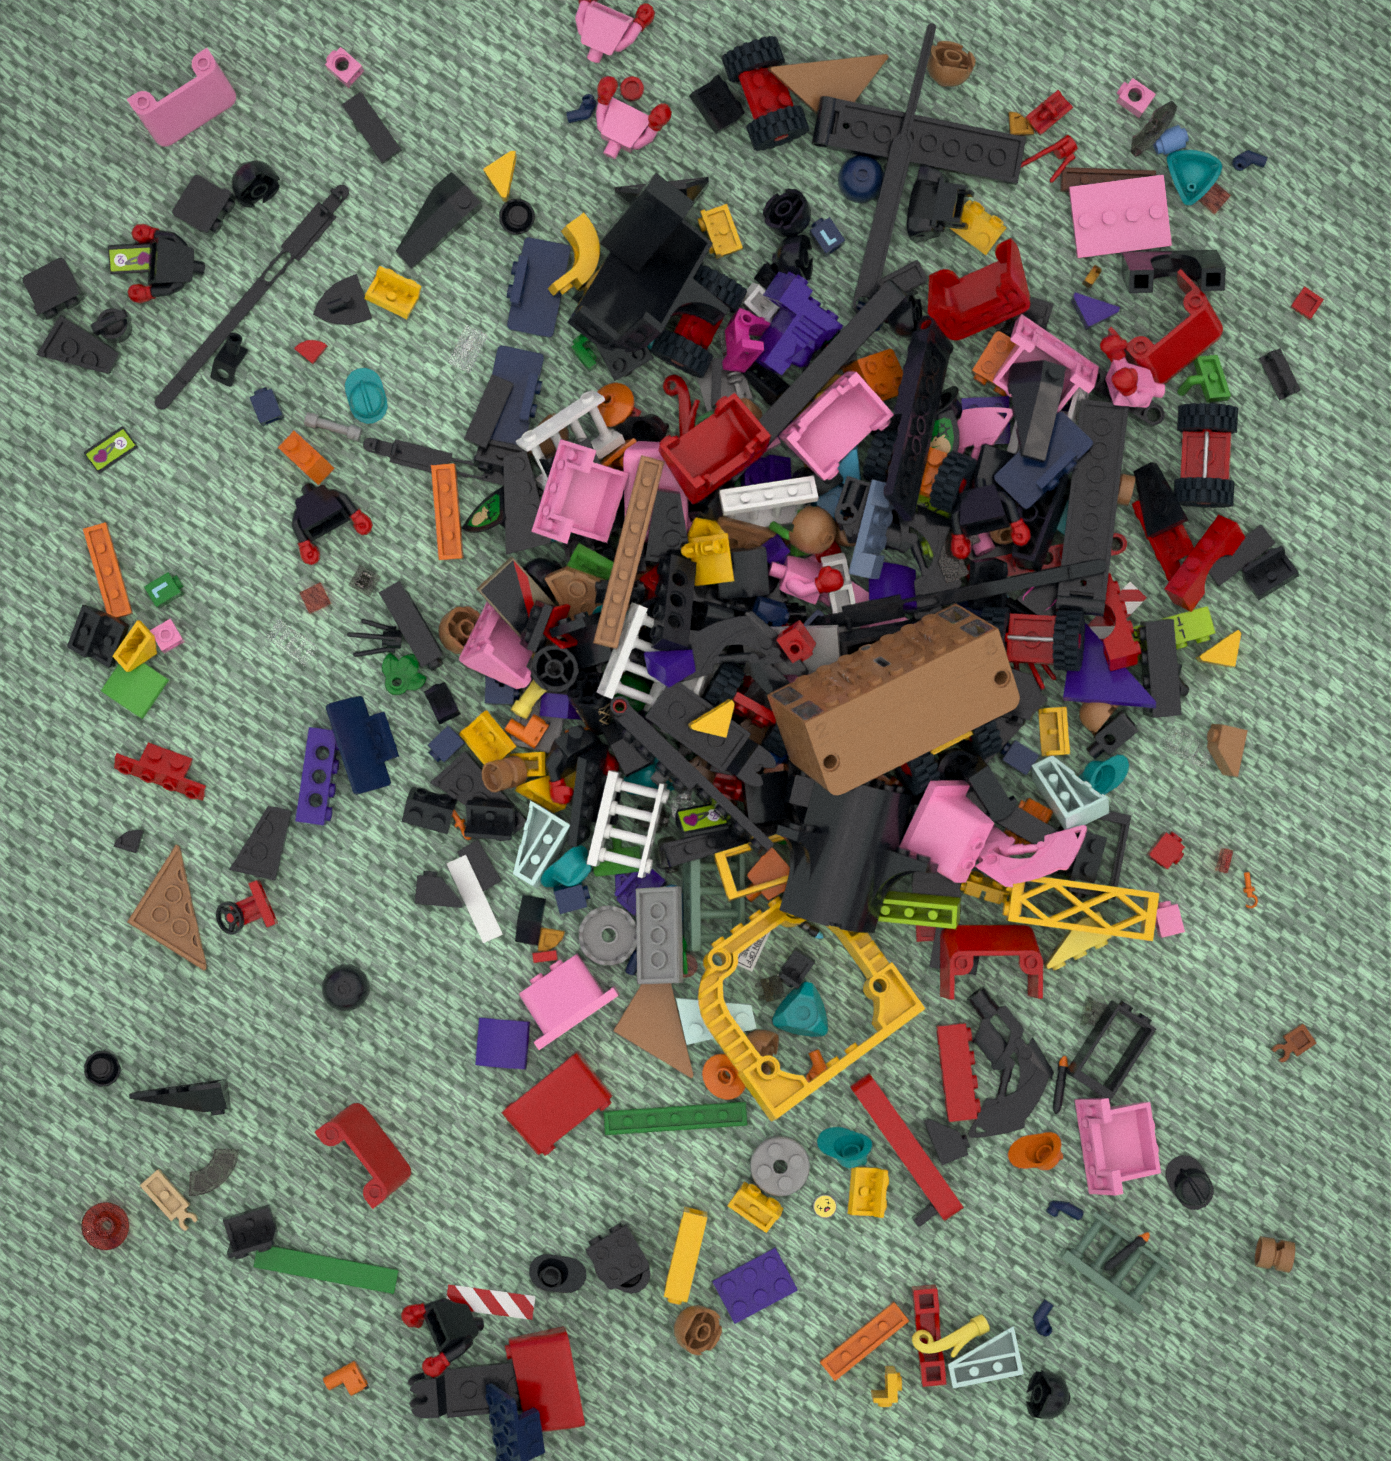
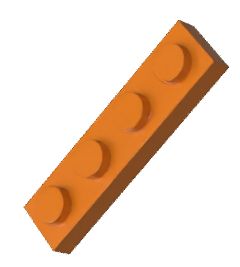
(447, 511)
(107, 570)
(864, 1341)

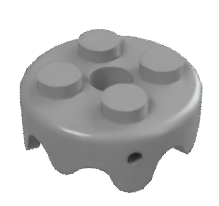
(591, 935)
(775, 1149)

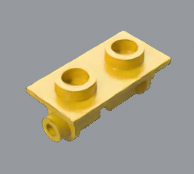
(978, 882)

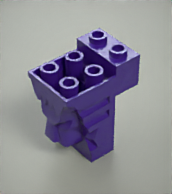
(797, 327)

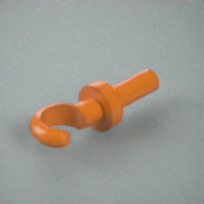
(460, 823)
(1249, 889)

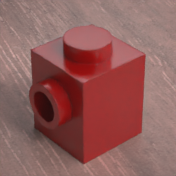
(796, 642)
(1166, 850)

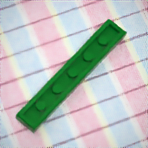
(675, 1118)
(327, 1268)

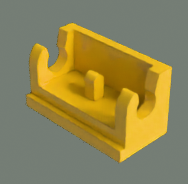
(1054, 731)

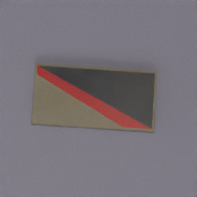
(513, 595)

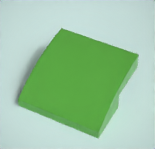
(590, 562)
(136, 688)

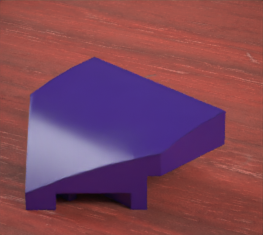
(628, 883)

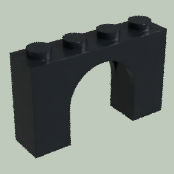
(1202, 266)

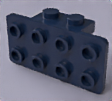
(532, 304)
(524, 371)
(1029, 479)
(363, 743)
(513, 1434)

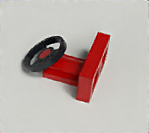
(247, 910)

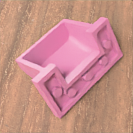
(1037, 344)
(579, 496)
(948, 829)
(564, 998)
(1116, 1143)

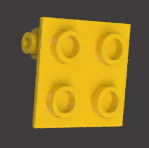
(712, 558)

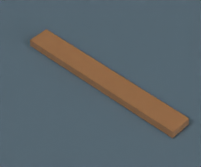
(628, 552)

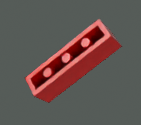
(957, 1071)

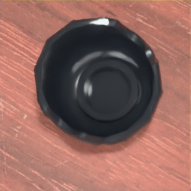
(516, 216)
(102, 1068)

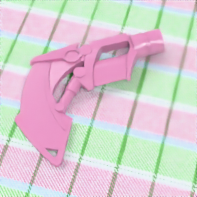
(976, 428)
(1052, 855)

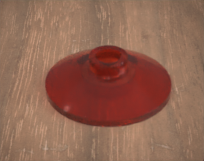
(93, 1228)

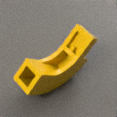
(586, 250)

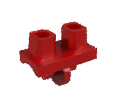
(1049, 112)
(729, 786)

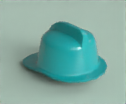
(366, 395)
(1106, 774)
(569, 869)
(845, 1146)

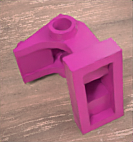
(738, 341)

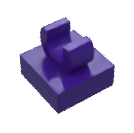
(776, 549)

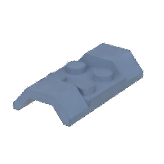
(871, 537)

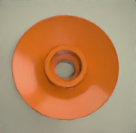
(620, 405)
(718, 1082)

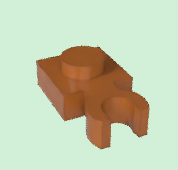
(1297, 1041)

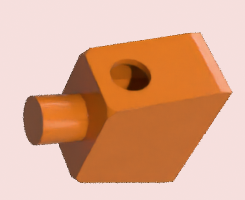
(768, 869)

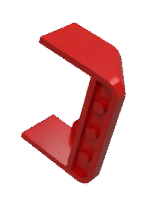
(1183, 342)
(966, 941)

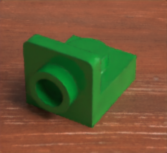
(586, 356)

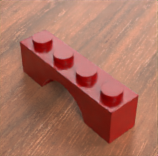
(1188, 583)
(1119, 646)
(927, 1318)

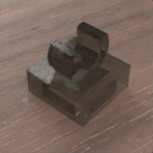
(364, 581)
(772, 988)

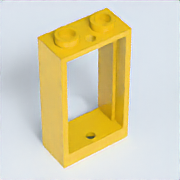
(726, 877)
(685, 1255)

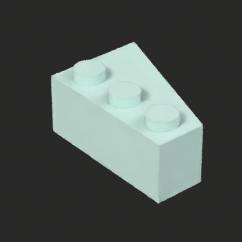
(1067, 795)
(540, 844)
(693, 1024)
(987, 1362)

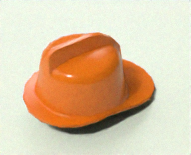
(1036, 1151)

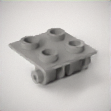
(731, 383)

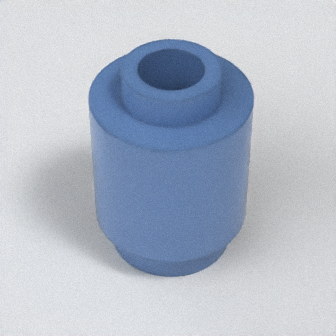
(1171, 140)

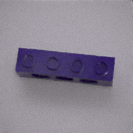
(312, 763)

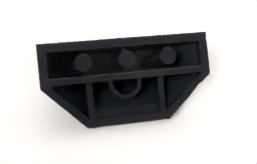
(691, 188)

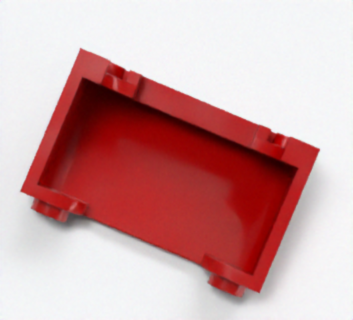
(980, 298)
(715, 448)
(558, 1104)
(371, 1147)
(547, 1378)

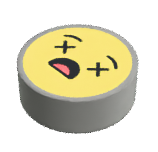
(824, 1206)

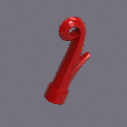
(686, 414)

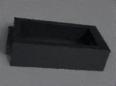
(413, 626)
(1124, 820)
(1128, 1058)

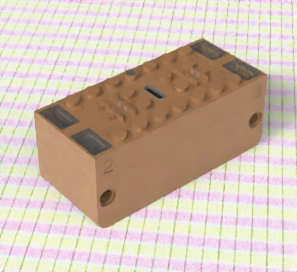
(895, 699)

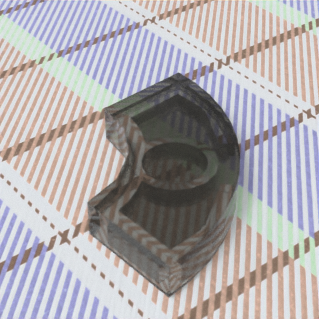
(1153, 129)
(214, 1173)

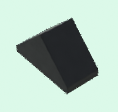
(530, 920)

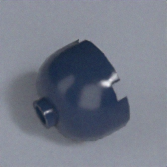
(860, 178)

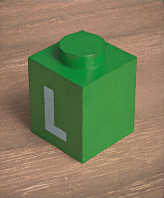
(164, 589)

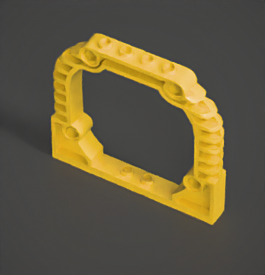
(779, 1089)

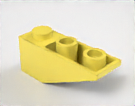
(1076, 943)

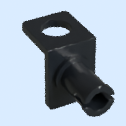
(229, 359)

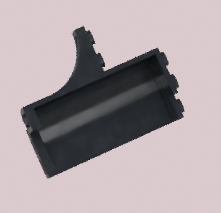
(633, 307)
(849, 855)

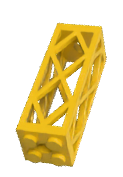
(1147, 915)

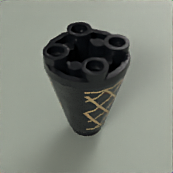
(589, 704)

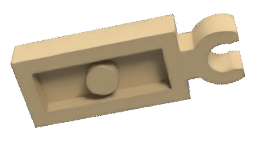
(168, 1198)

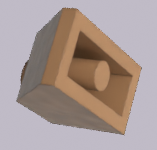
(1226, 747)

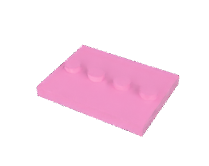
(1120, 216)

